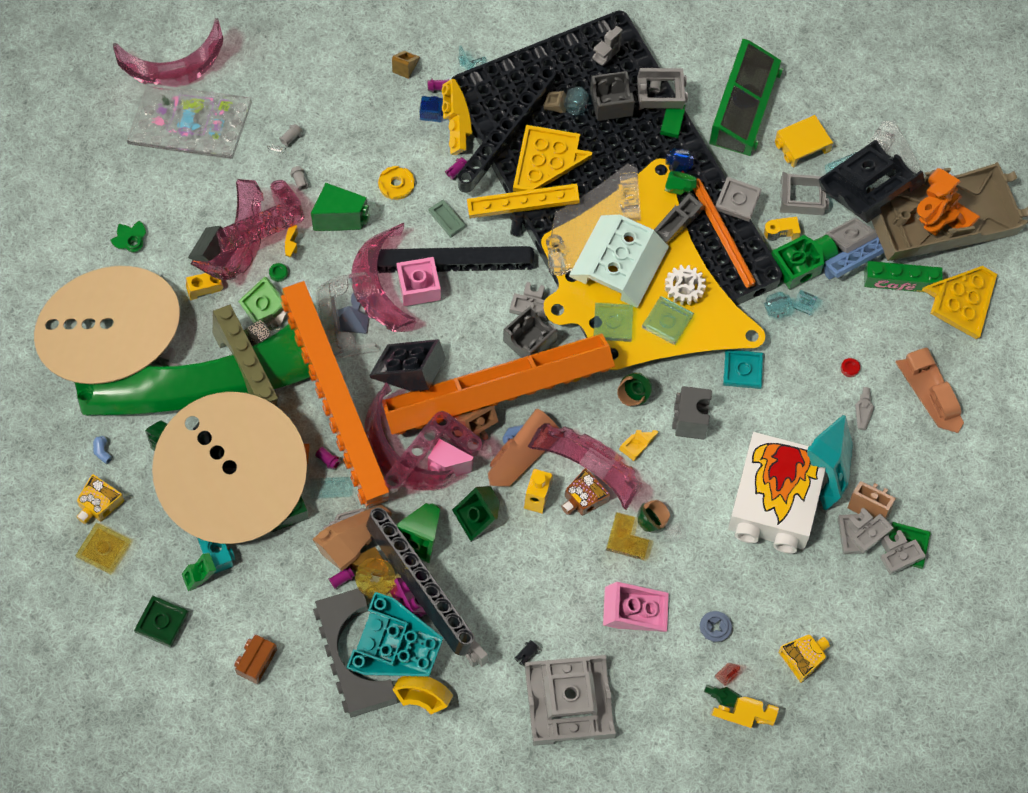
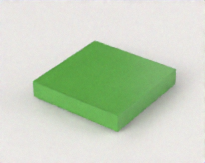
(261, 300)

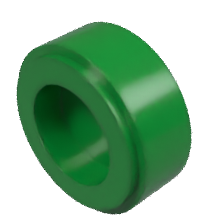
(278, 272)

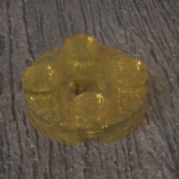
(365, 572)

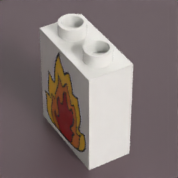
(776, 494)

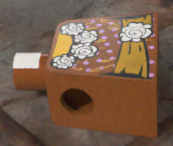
(584, 494)

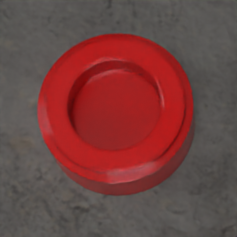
(850, 367)

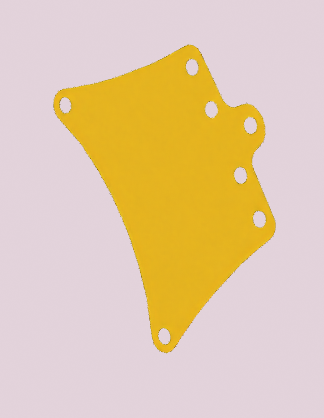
(715, 321)

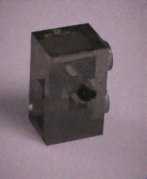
(262, 329)

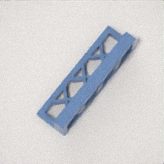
(846, 262)

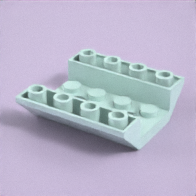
(635, 260)

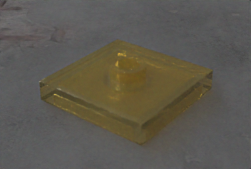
(103, 548)

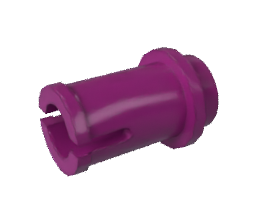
(435, 85)
(455, 168)
(329, 459)
(341, 577)

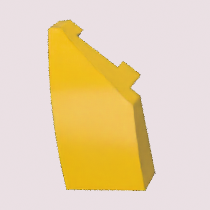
(290, 245)
(637, 443)

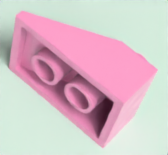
(635, 608)

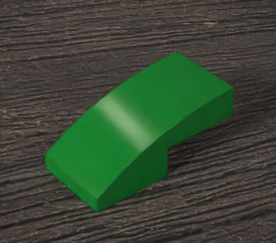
(199, 572)

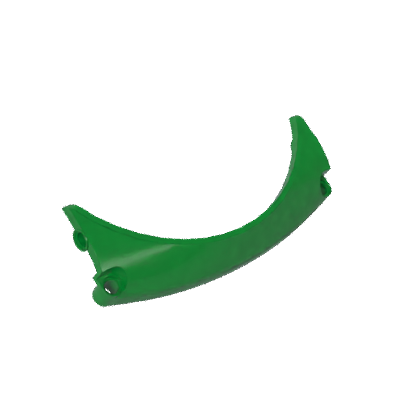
(177, 386)

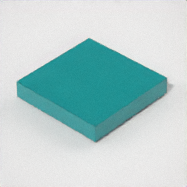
(743, 369)

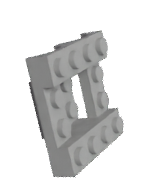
(546, 697)

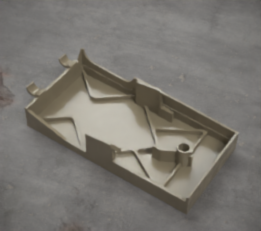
(982, 192)

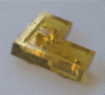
(623, 542)

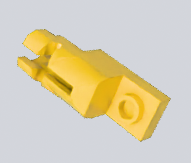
(747, 711)

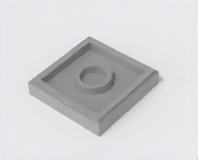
(738, 199)
(852, 235)

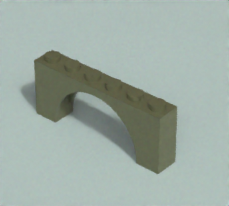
(230, 333)

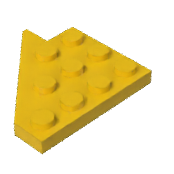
(547, 156)
(963, 299)

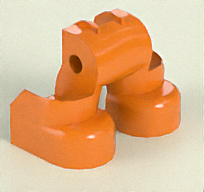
(942, 204)

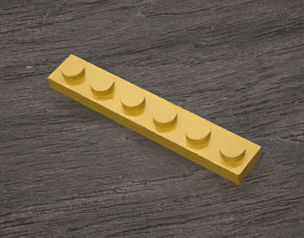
(523, 200)

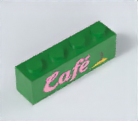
(900, 276)

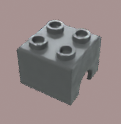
(611, 96)
(529, 334)
(690, 412)

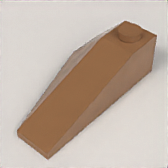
(345, 539)

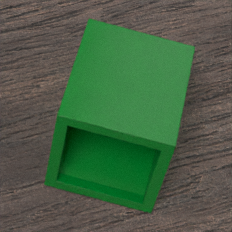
(339, 210)

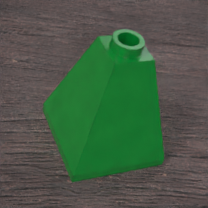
(421, 529)

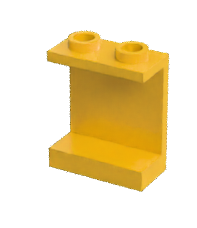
(802, 140)

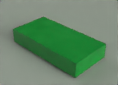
(672, 121)

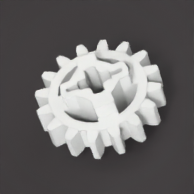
(685, 285)

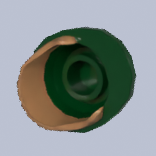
(634, 389)
(653, 516)

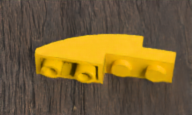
(457, 112)

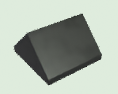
(207, 245)

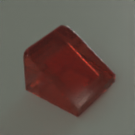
(728, 673)

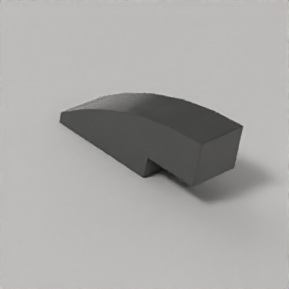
(679, 218)

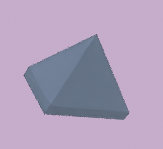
(352, 320)

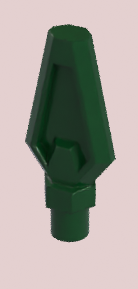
(724, 696)

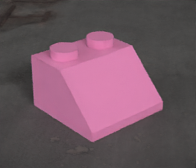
(418, 281)
(448, 457)

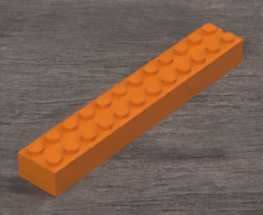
(499, 383)
(335, 395)

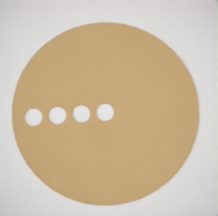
(143, 325)
(235, 505)

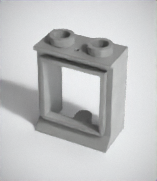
(662, 74)
(801, 207)

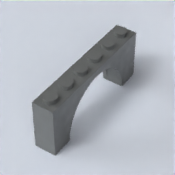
(359, 694)

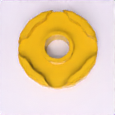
(400, 191)

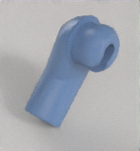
(511, 433)
(98, 449)

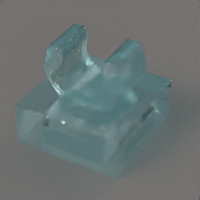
(805, 302)

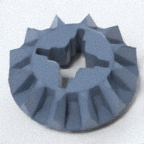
(712, 618)

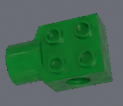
(803, 258)

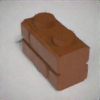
(255, 658)

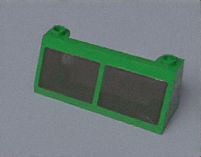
(745, 99)

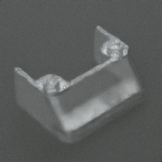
(342, 343)

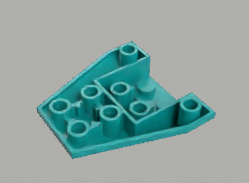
(834, 452)
(394, 642)

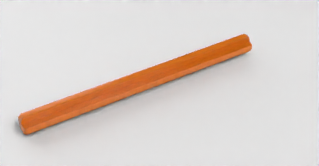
(724, 235)

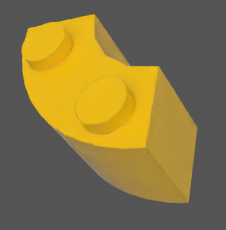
(422, 692)

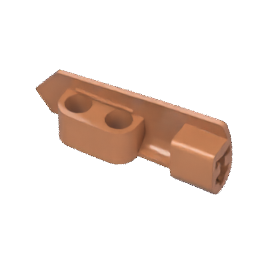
(931, 389)
(515, 454)

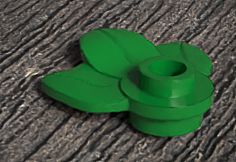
(128, 235)

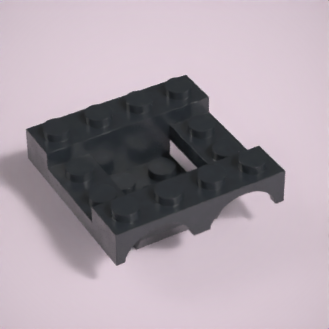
(850, 179)

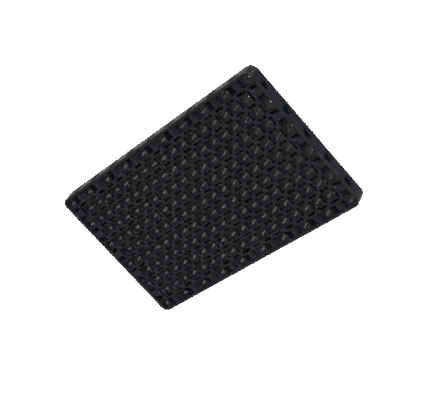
(569, 46)

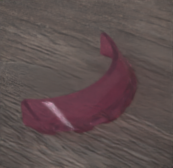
(175, 72)
(229, 265)
(371, 293)
(592, 456)
(387, 457)

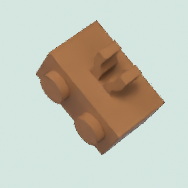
(478, 421)
(871, 499)

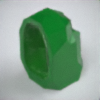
(680, 182)

